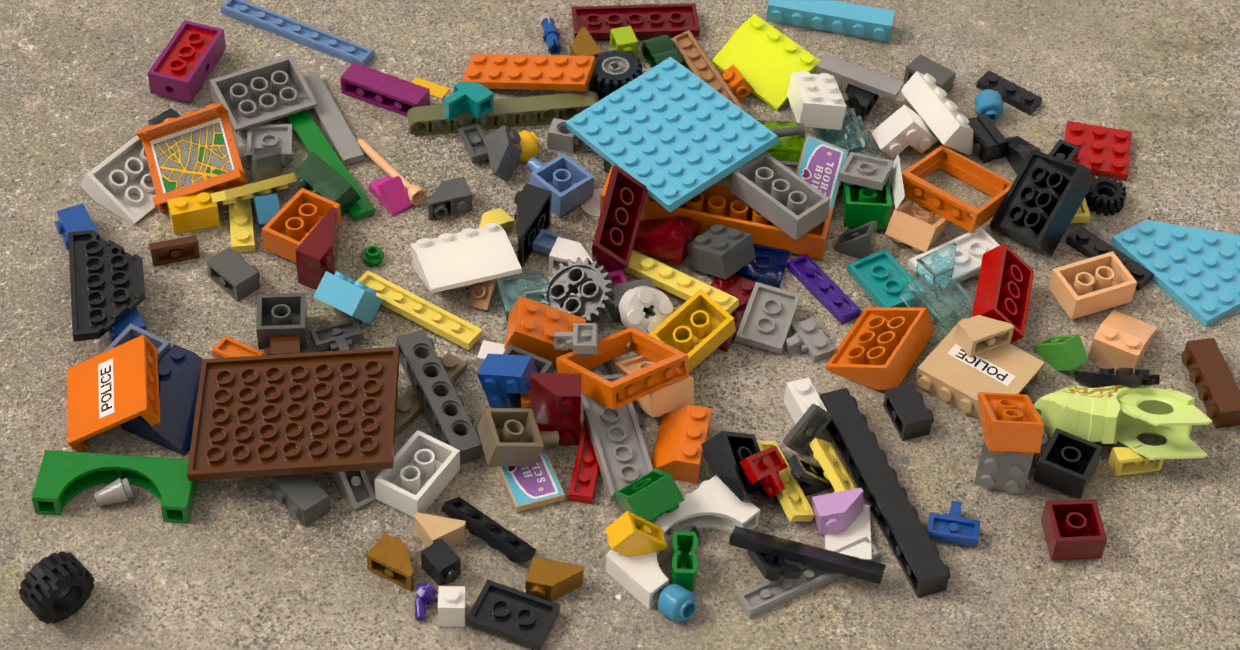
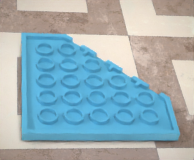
(1189, 264)

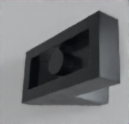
(808, 475)

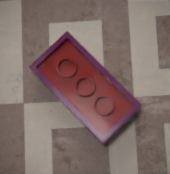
(187, 61)

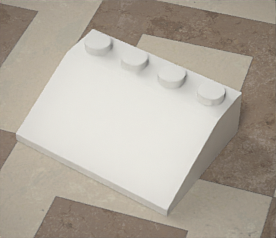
(123, 182)
(464, 258)

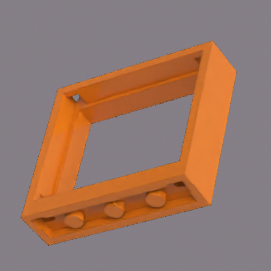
(947, 204)
(669, 367)

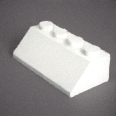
(939, 112)

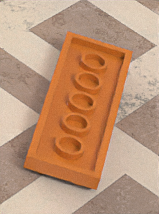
(530, 71)

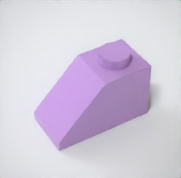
(837, 510)

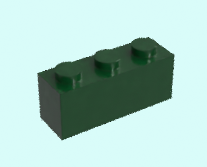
(326, 182)

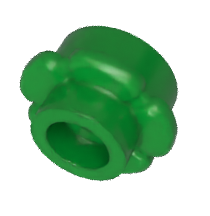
(373, 256)

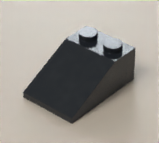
(531, 216)
(723, 457)

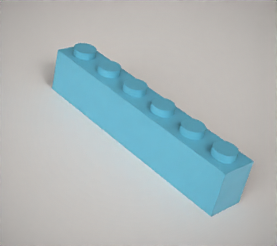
(833, 17)

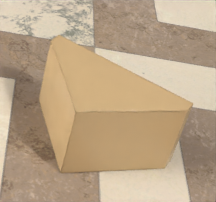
(434, 528)

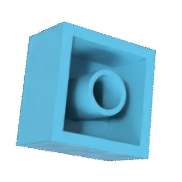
(348, 296)

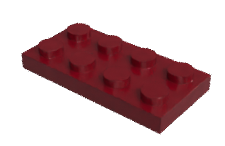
(741, 289)

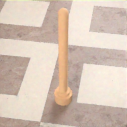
(415, 192)

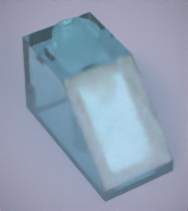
(938, 265)

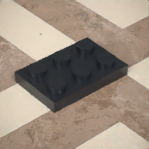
(513, 615)

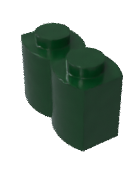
(659, 49)

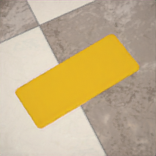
(435, 89)

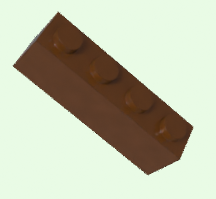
(1213, 381)

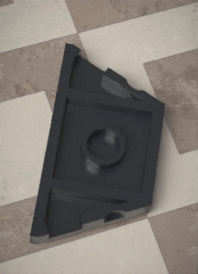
(1122, 376)

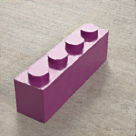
(383, 89)

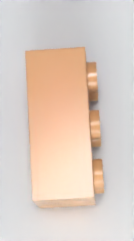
(1092, 285)

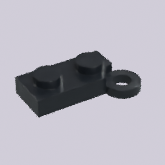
(774, 567)

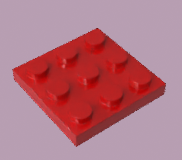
(1101, 148)

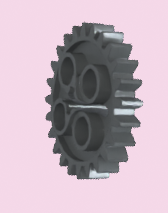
(578, 292)

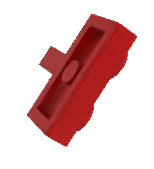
(765, 468)

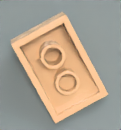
(915, 226)
(1121, 341)
(665, 399)

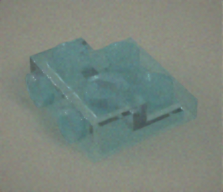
(850, 135)

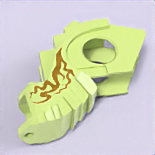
(1122, 414)

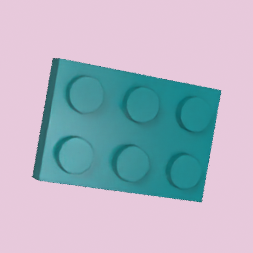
(881, 278)

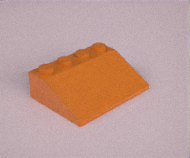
(882, 346)

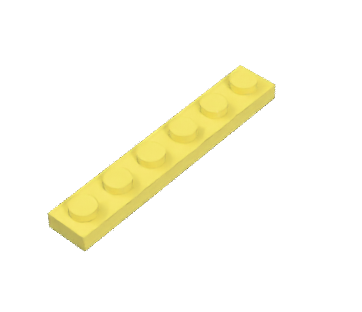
(676, 281)
(422, 311)

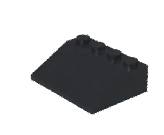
(1042, 201)

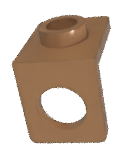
(482, 294)

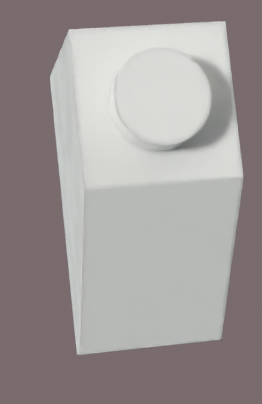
(564, 250)

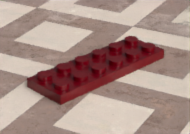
(645, 20)

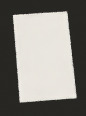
(857, 530)

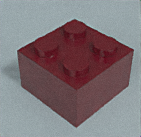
(1073, 529)

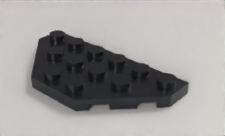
(103, 284)

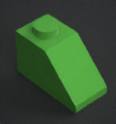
(1063, 352)

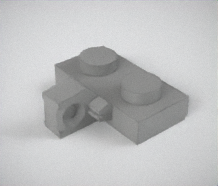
(809, 339)
(581, 341)

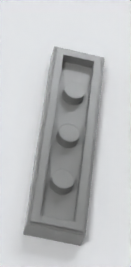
(860, 77)

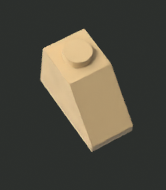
(982, 334)

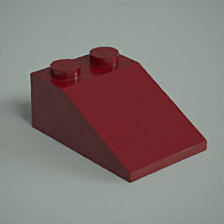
(666, 237)
(318, 251)

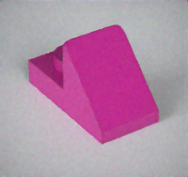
(391, 194)

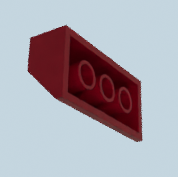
(618, 221)

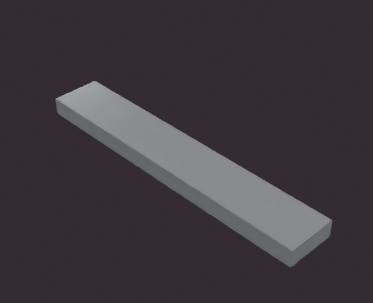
(333, 122)
(774, 593)

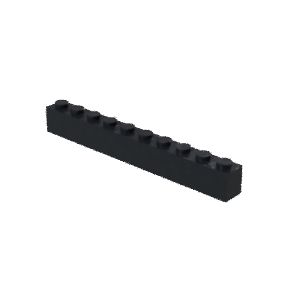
(886, 497)

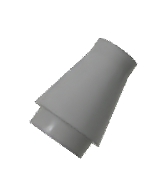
(115, 492)

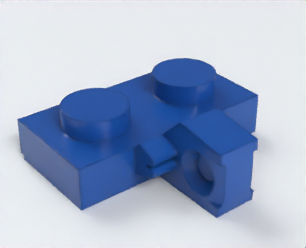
(953, 527)

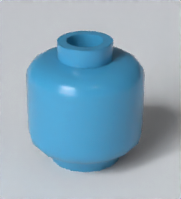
(989, 103)
(677, 603)

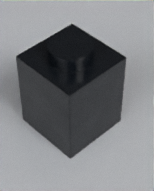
(441, 563)

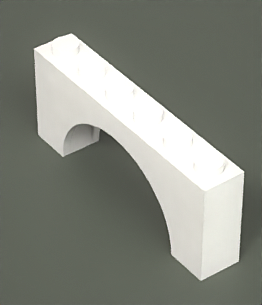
(707, 507)

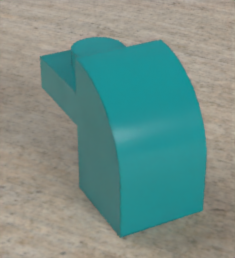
(468, 97)

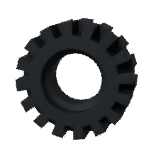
(1103, 204)

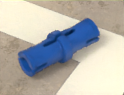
(551, 36)

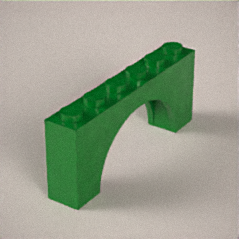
(69, 473)

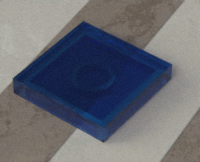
(767, 266)

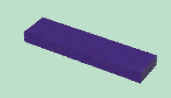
(823, 289)

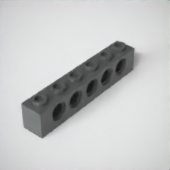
(421, 364)

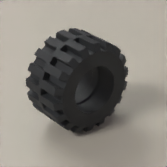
(56, 587)

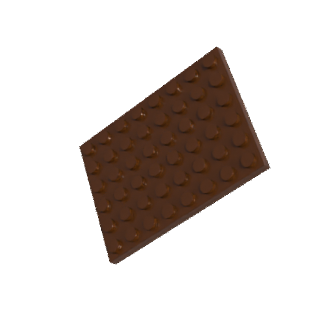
(295, 414)

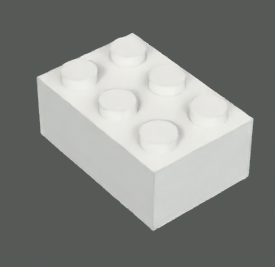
(816, 100)
(418, 474)

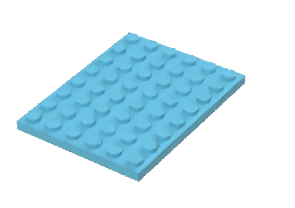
(672, 133)

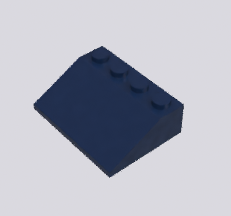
(178, 393)

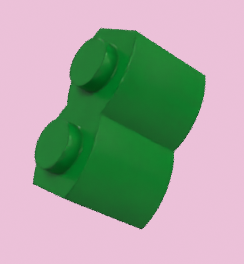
(684, 559)

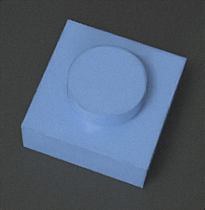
(545, 241)

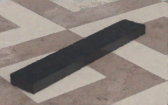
(807, 555)

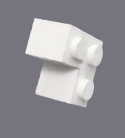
(902, 130)

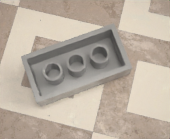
(780, 195)

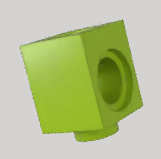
(624, 40)

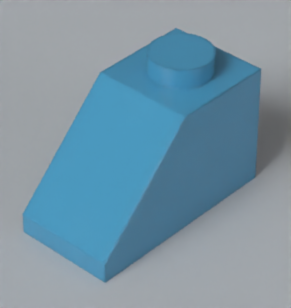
(265, 208)

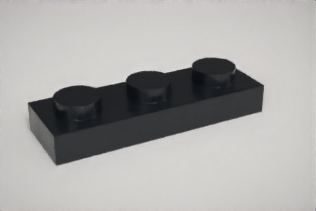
(1010, 92)

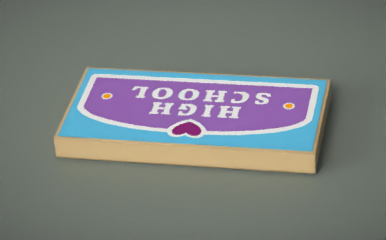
(821, 165)
(532, 485)

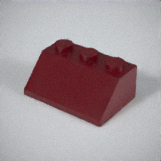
(557, 404)

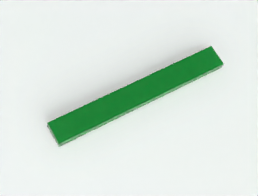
(314, 141)

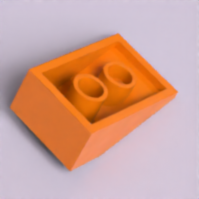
(1010, 423)

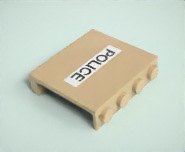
(958, 378)

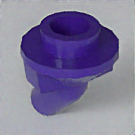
(425, 595)

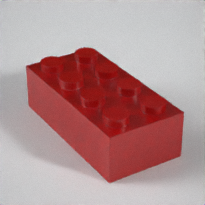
(1004, 289)

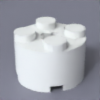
(634, 302)

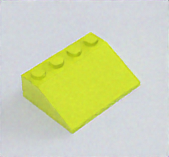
(765, 60)

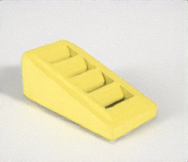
(1127, 462)

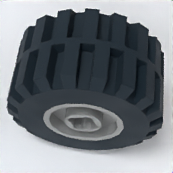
(613, 71)

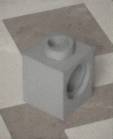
(560, 137)

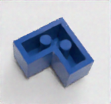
(505, 378)

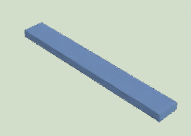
(297, 32)

